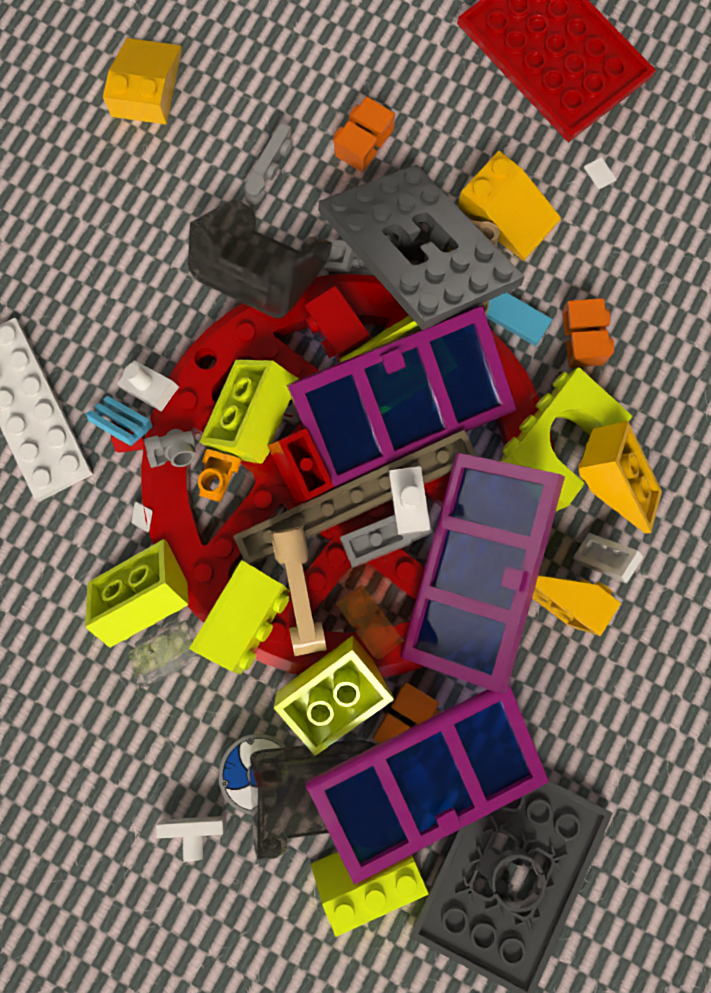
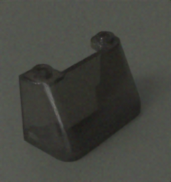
(250, 265)
(279, 792)

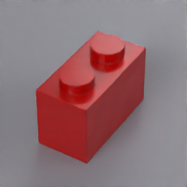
(335, 323)
(301, 466)

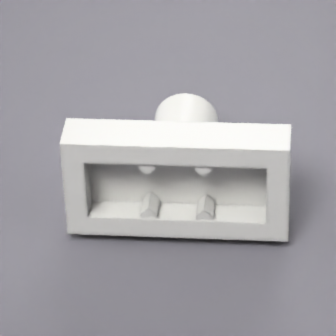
(147, 385)
(409, 500)
(608, 557)
(192, 831)

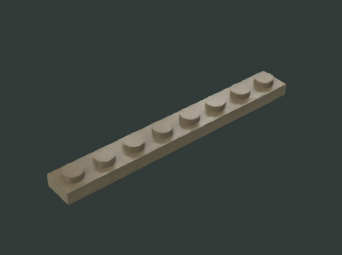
(351, 498)

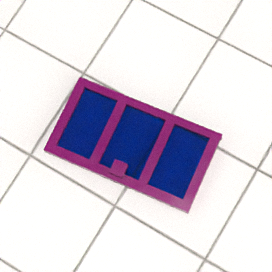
(403, 396)
(482, 570)
(427, 782)

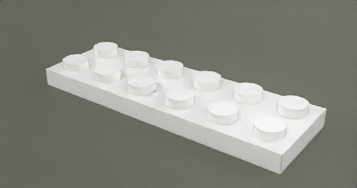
(34, 419)

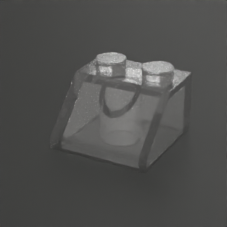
(164, 654)

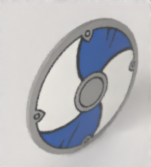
(235, 769)

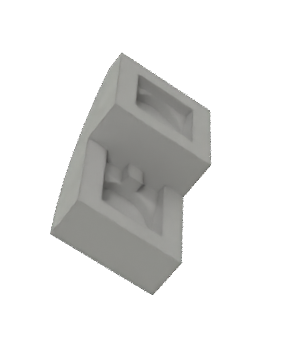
(344, 260)

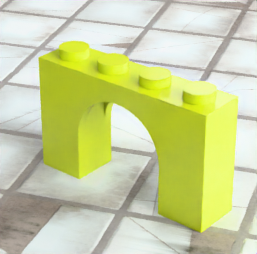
(576, 399)

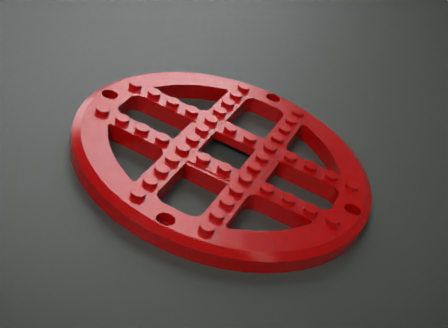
(166, 489)

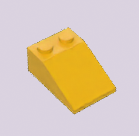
(142, 81)
(511, 202)
(621, 474)
(577, 603)

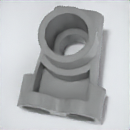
(174, 447)

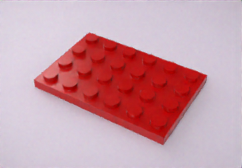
(558, 57)

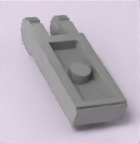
(267, 165)
(376, 541)

